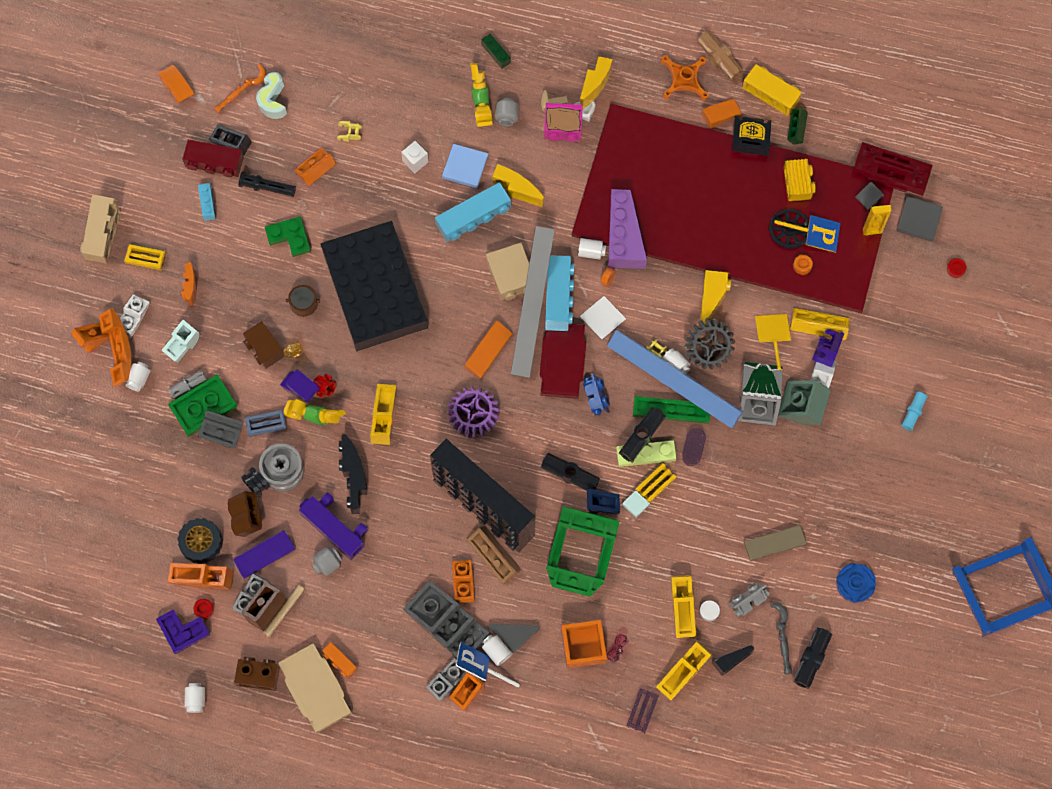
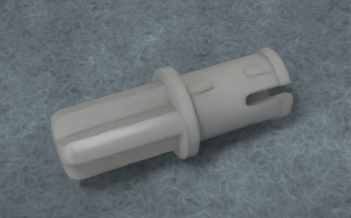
(187, 384)

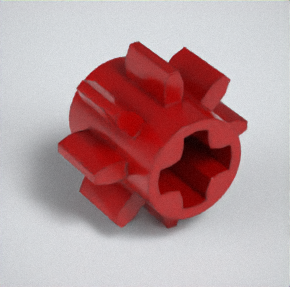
(326, 385)

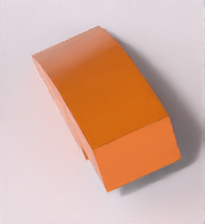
(200, 576)

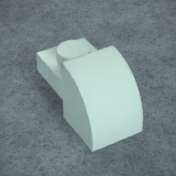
(183, 339)

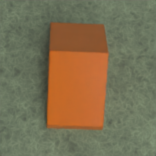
(467, 691)

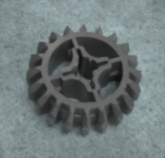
(710, 336)

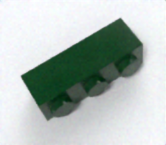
(496, 51)
(797, 126)

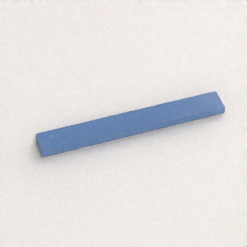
(675, 379)

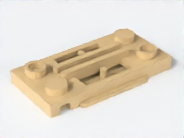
(314, 688)

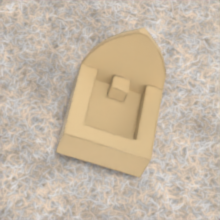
(562, 100)

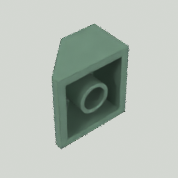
(804, 402)

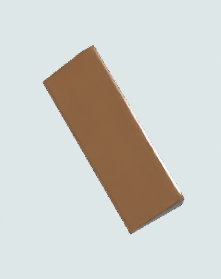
(493, 554)

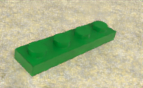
(673, 409)

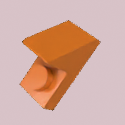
(90, 336)

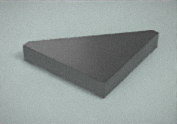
(514, 635)

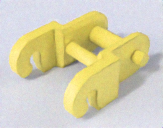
(350, 136)
(654, 343)

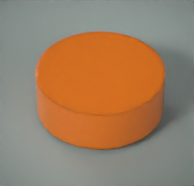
(802, 264)
(608, 277)

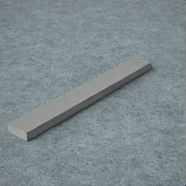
(532, 302)

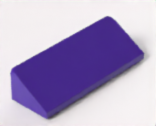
(264, 554)

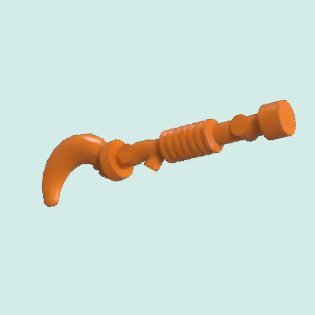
(248, 82)

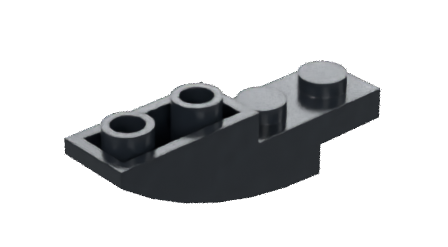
(352, 467)

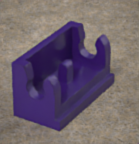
(828, 348)

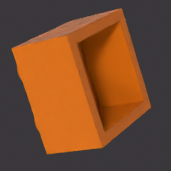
(583, 644)

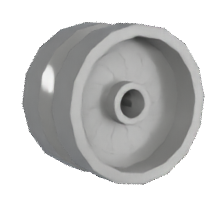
(281, 456)

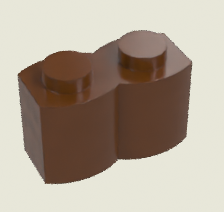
(244, 514)

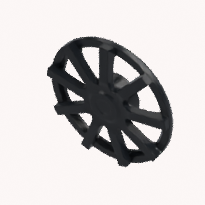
(787, 231)

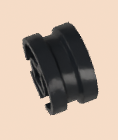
(255, 482)

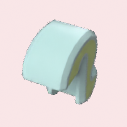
(267, 95)

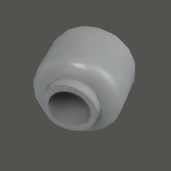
(507, 112)
(326, 561)

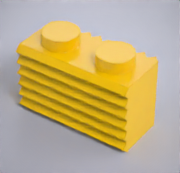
(798, 180)

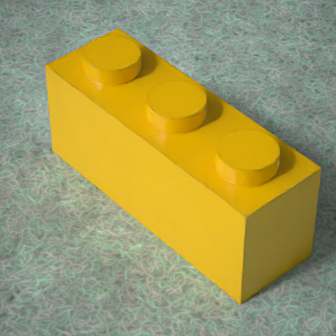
(772, 90)

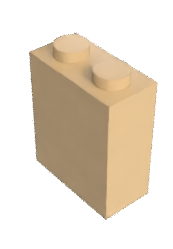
(508, 270)

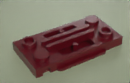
(892, 169)
(563, 362)

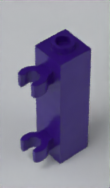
(332, 528)

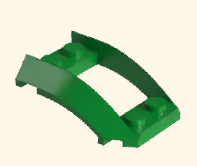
(587, 523)

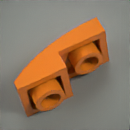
(175, 83)
(190, 285)
(463, 581)

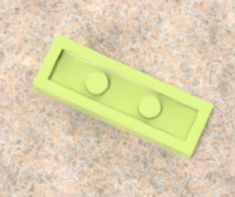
(651, 453)

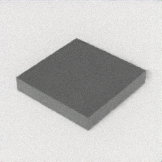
(919, 219)

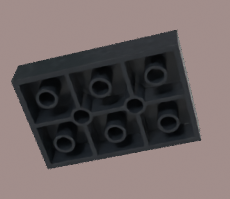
(374, 286)
(482, 496)

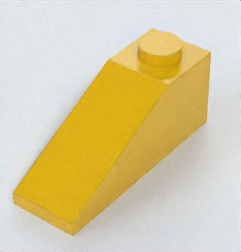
(714, 292)

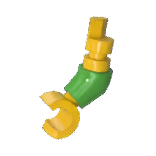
(480, 96)
(312, 413)

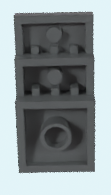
(445, 619)

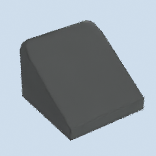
(869, 196)

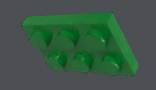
(209, 396)

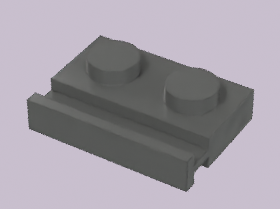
(220, 429)

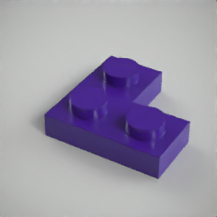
(181, 636)

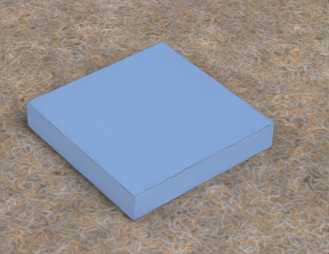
(465, 166)

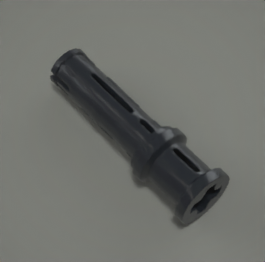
(258, 183)

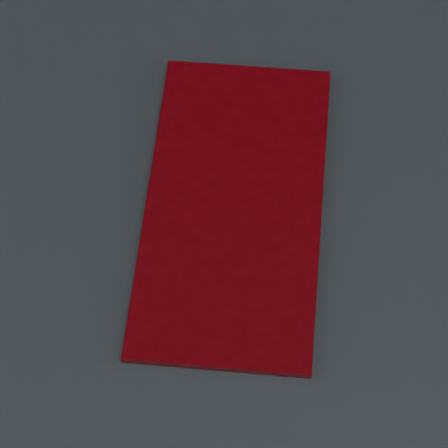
(715, 207)

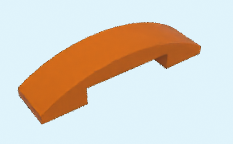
(120, 346)

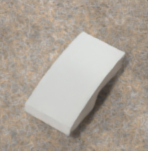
(133, 314)

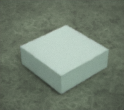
(635, 504)

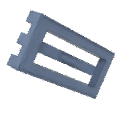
(266, 423)

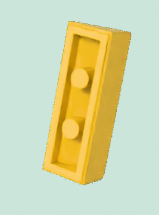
(817, 323)

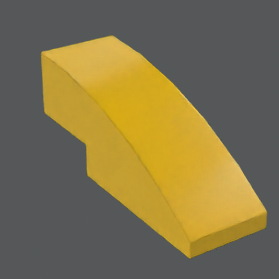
(595, 81)
(517, 186)
(383, 414)
(683, 606)
(684, 670)

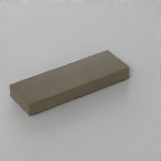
(775, 543)

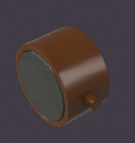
(303, 300)

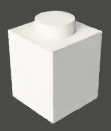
(414, 157)

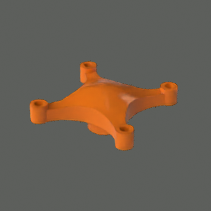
(684, 78)

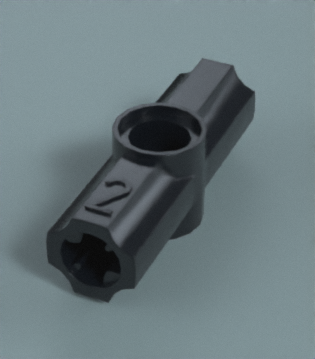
(635, 443)
(559, 466)
(812, 658)

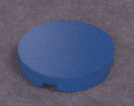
(856, 583)

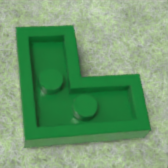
(291, 231)

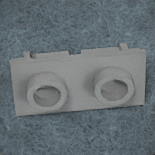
(741, 602)

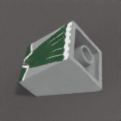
(760, 393)

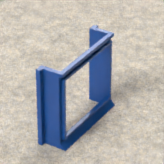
(1039, 572)

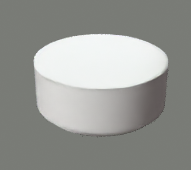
(709, 610)

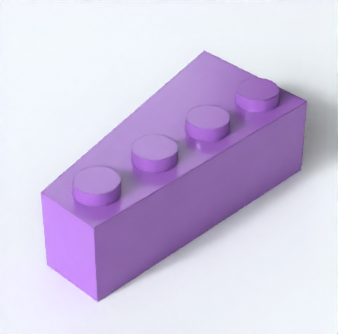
(625, 239)

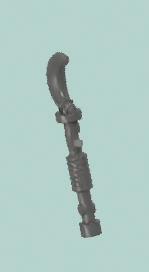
(783, 644)

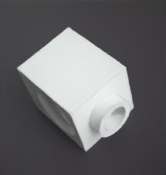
(823, 373)

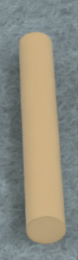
(283, 611)

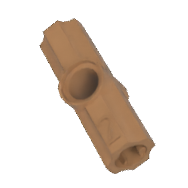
(720, 56)

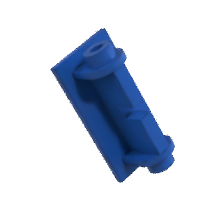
(600, 401)

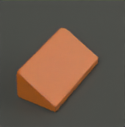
(315, 166)

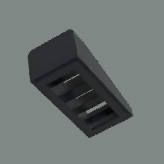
(242, 142)
(727, 662)

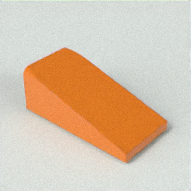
(720, 113)

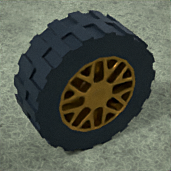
(200, 540)

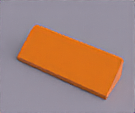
(488, 349)

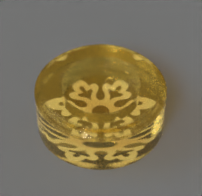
(293, 350)

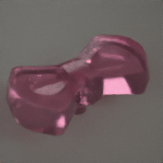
(620, 641)

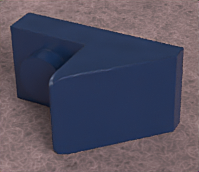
(603, 502)

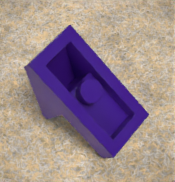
(300, 385)

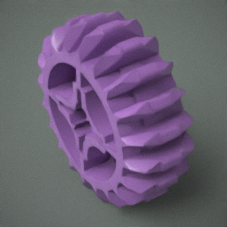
(480, 413)

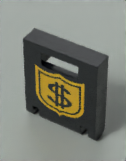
(754, 131)

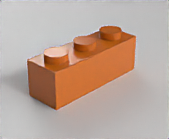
(339, 660)

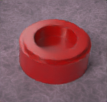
(956, 268)
(203, 608)

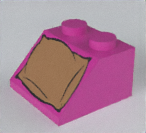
(563, 122)

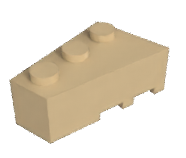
(100, 229)

